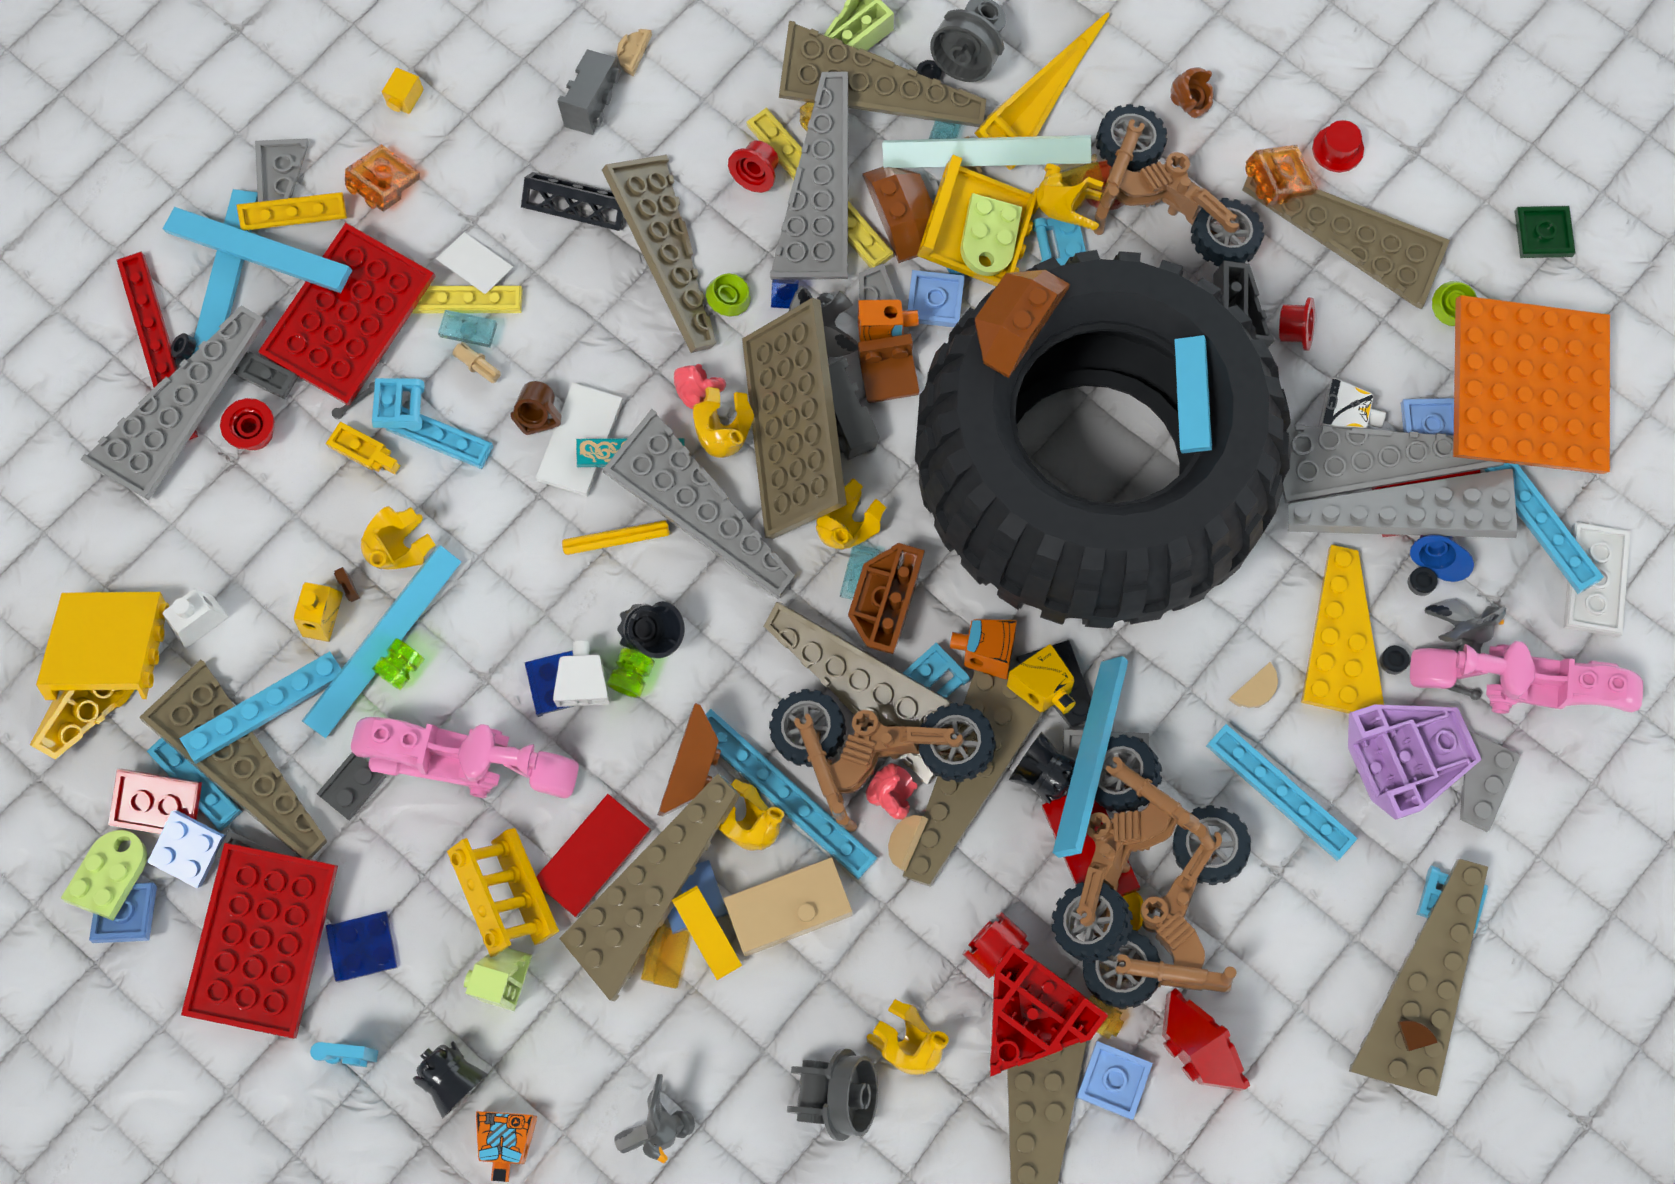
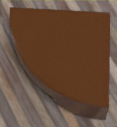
(347, 584)
(1416, 1035)

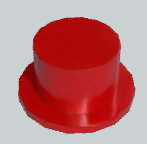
(1339, 146)
(754, 166)
(1298, 323)
(247, 424)

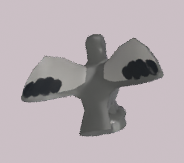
(837, 341)
(1468, 628)
(658, 1130)

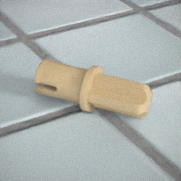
(476, 362)

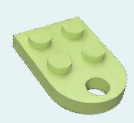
(989, 232)
(107, 875)

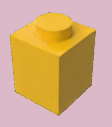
(402, 91)

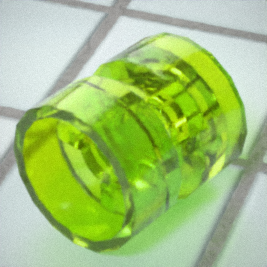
(398, 663)
(623, 678)

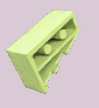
(862, 23)
(498, 978)

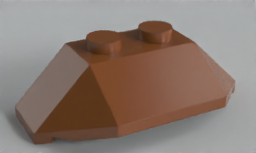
(902, 207)
(1016, 316)
(885, 596)
(692, 763)

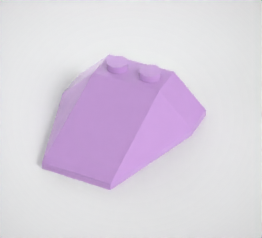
(1409, 754)

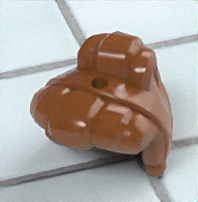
(1193, 92)

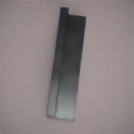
(571, 190)

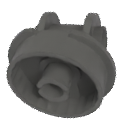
(969, 40)
(838, 1094)

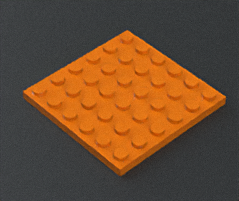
(1532, 385)

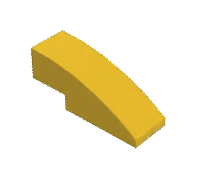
(706, 932)

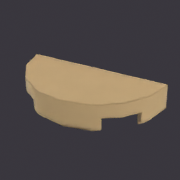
(631, 50)
(1258, 689)
(905, 839)

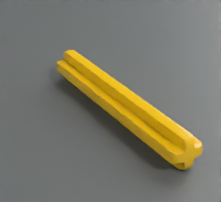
(615, 537)

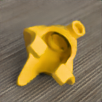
(1062, 201)
(714, 436)
(840, 530)
(384, 538)
(760, 824)
(920, 1048)

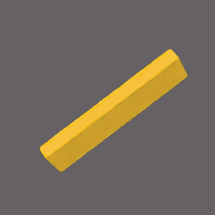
(291, 211)

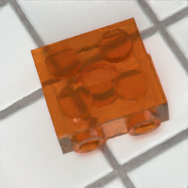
(1280, 174)
(380, 178)

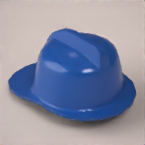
(1443, 557)

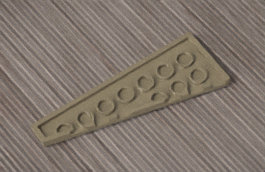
(872, 81)
(652, 212)
(1377, 244)
(858, 677)
(238, 769)
(627, 914)

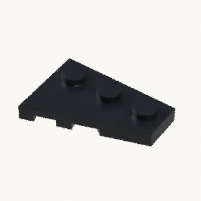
(1079, 692)

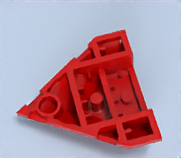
(1035, 1012)
(1201, 1045)

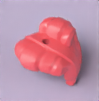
(692, 382)
(891, 789)

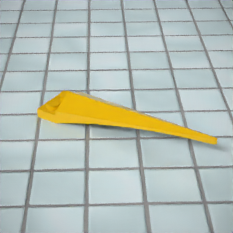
(1030, 105)

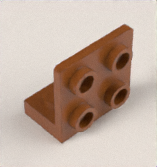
(888, 368)

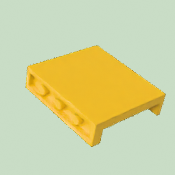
(948, 215)
(103, 642)

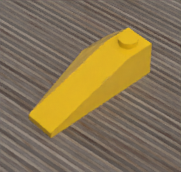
(73, 716)

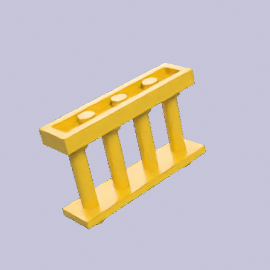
(522, 882)

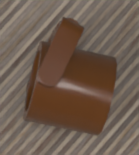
(534, 407)

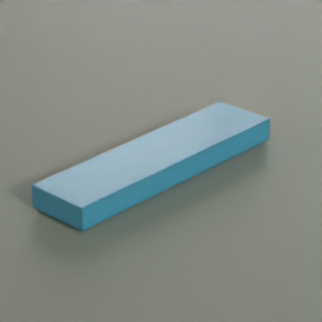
(1193, 394)
(447, 440)
(213, 801)

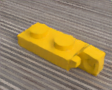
(362, 449)

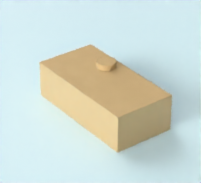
(788, 907)

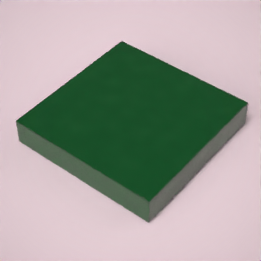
(1544, 232)

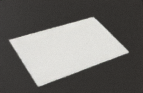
(474, 263)

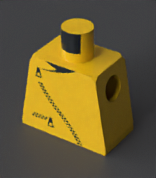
(317, 607)
(1043, 681)

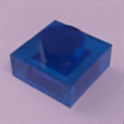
(783, 292)

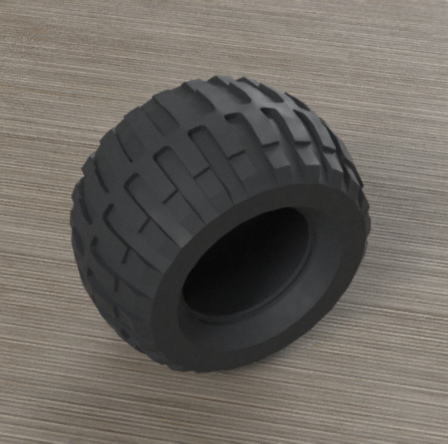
(1084, 554)

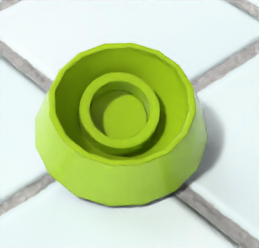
(728, 295)
(1445, 300)

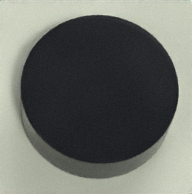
(929, 69)
(183, 346)
(1422, 581)
(1394, 660)

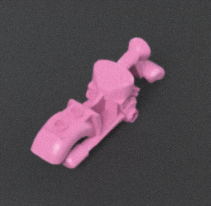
(1529, 678)
(457, 758)

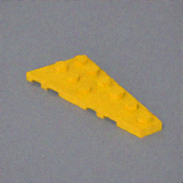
(1342, 654)

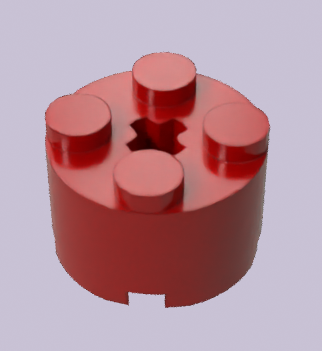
(993, 942)

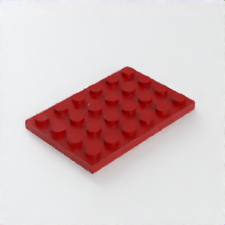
(342, 336)
(259, 940)

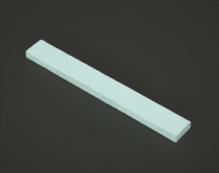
(988, 151)

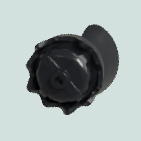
(652, 629)
(1044, 769)
(447, 1076)

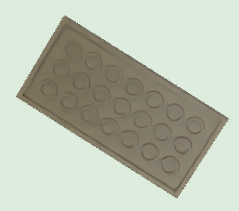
(793, 420)

